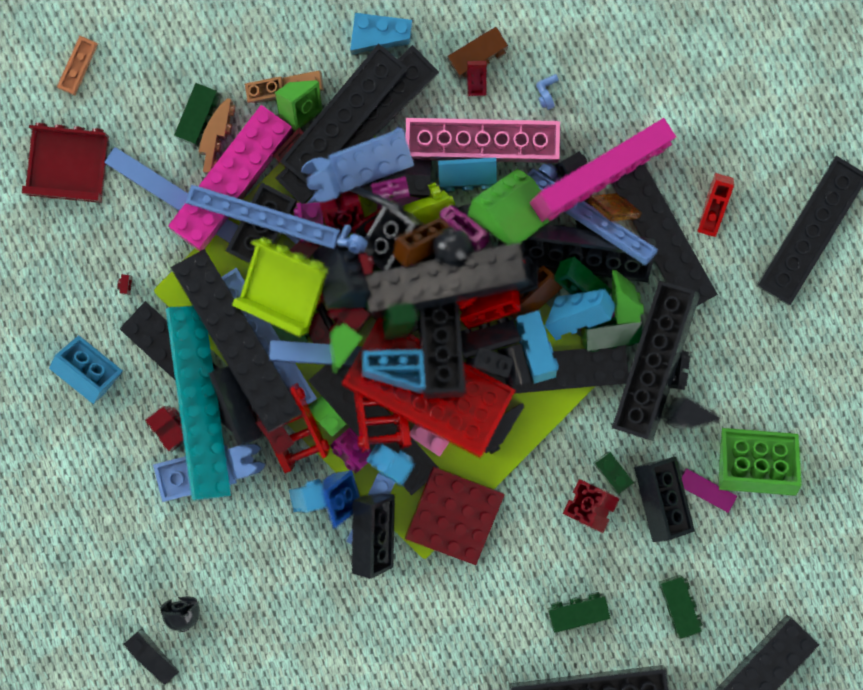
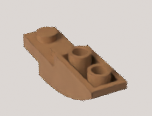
(265, 89)
(217, 127)

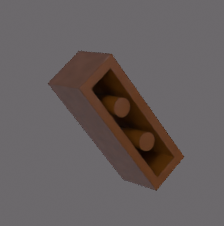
(480, 49)
(418, 243)
(535, 299)

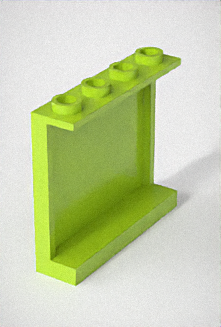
(282, 287)

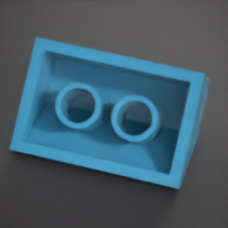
(467, 174)
(85, 369)

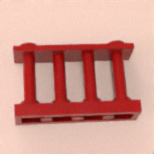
(401, 437)
(287, 459)

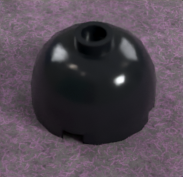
(452, 244)
(181, 614)

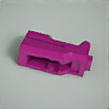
(461, 221)

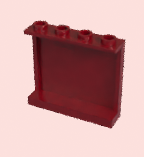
(66, 163)

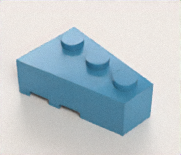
(375, 29)
(579, 310)
(536, 347)
(396, 368)
(390, 463)
(308, 497)

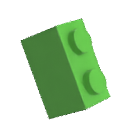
(299, 102)
(627, 300)
(342, 345)

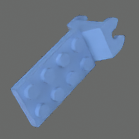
(358, 165)
(174, 478)

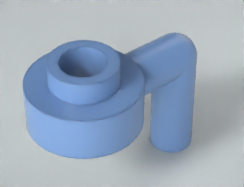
(546, 99)
(549, 171)
(355, 242)

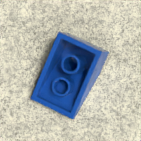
(339, 492)

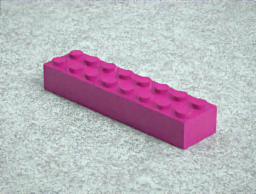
(603, 171)
(233, 175)

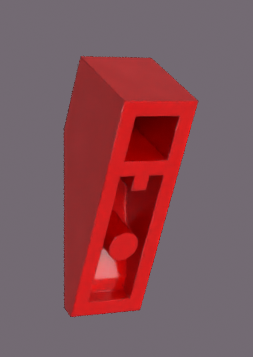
(716, 204)
(491, 308)

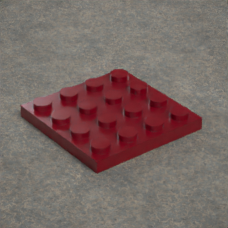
(454, 515)

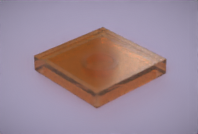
(614, 207)

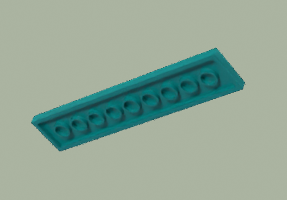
(198, 404)

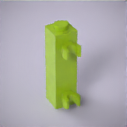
(429, 208)

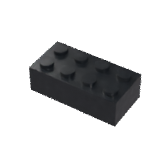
(268, 197)

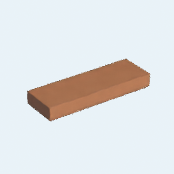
(77, 65)

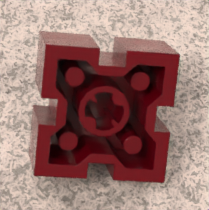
(342, 211)
(352, 317)
(167, 426)
(591, 506)

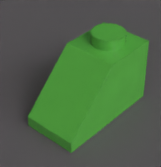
(327, 416)

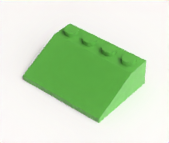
(507, 208)
(759, 462)

